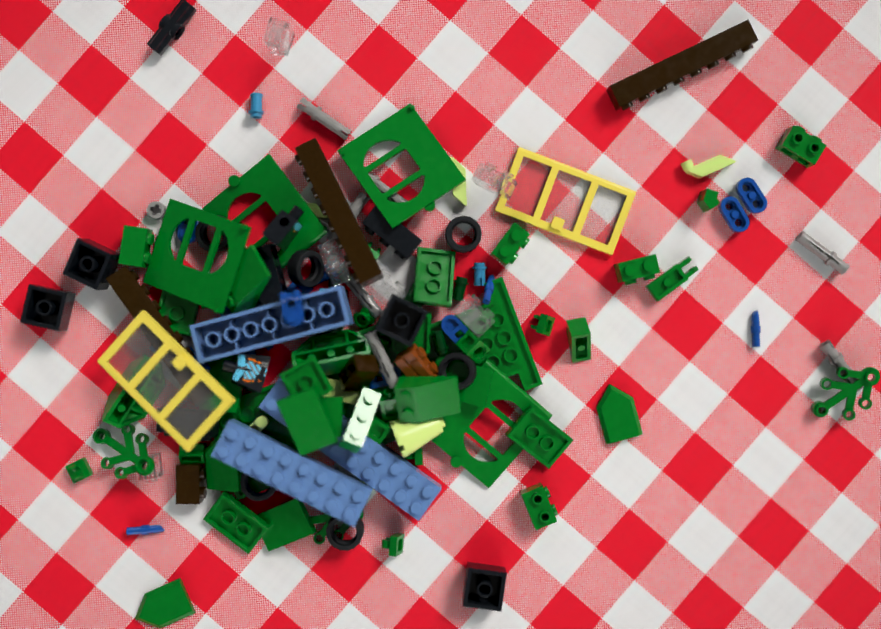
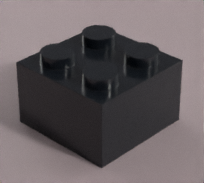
(91, 264)
(47, 307)
(401, 320)
(484, 586)

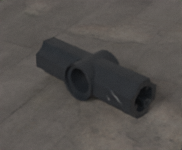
(171, 27)

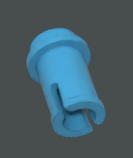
(256, 106)
(479, 274)

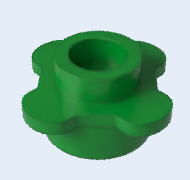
(360, 321)

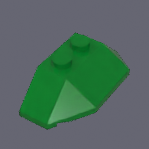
(332, 350)
(122, 408)

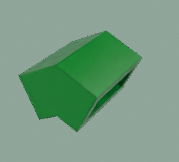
(707, 199)
(196, 455)

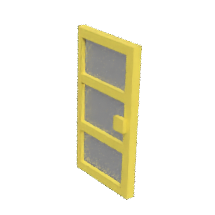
(567, 201)
(166, 381)

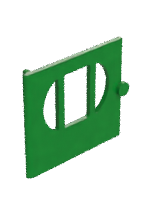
(415, 137)
(275, 188)
(188, 283)
(457, 424)

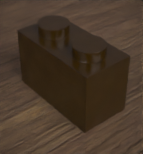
(358, 372)
(190, 483)

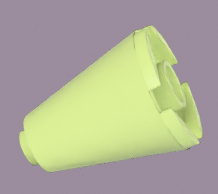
(415, 435)

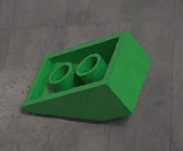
(248, 282)
(426, 397)

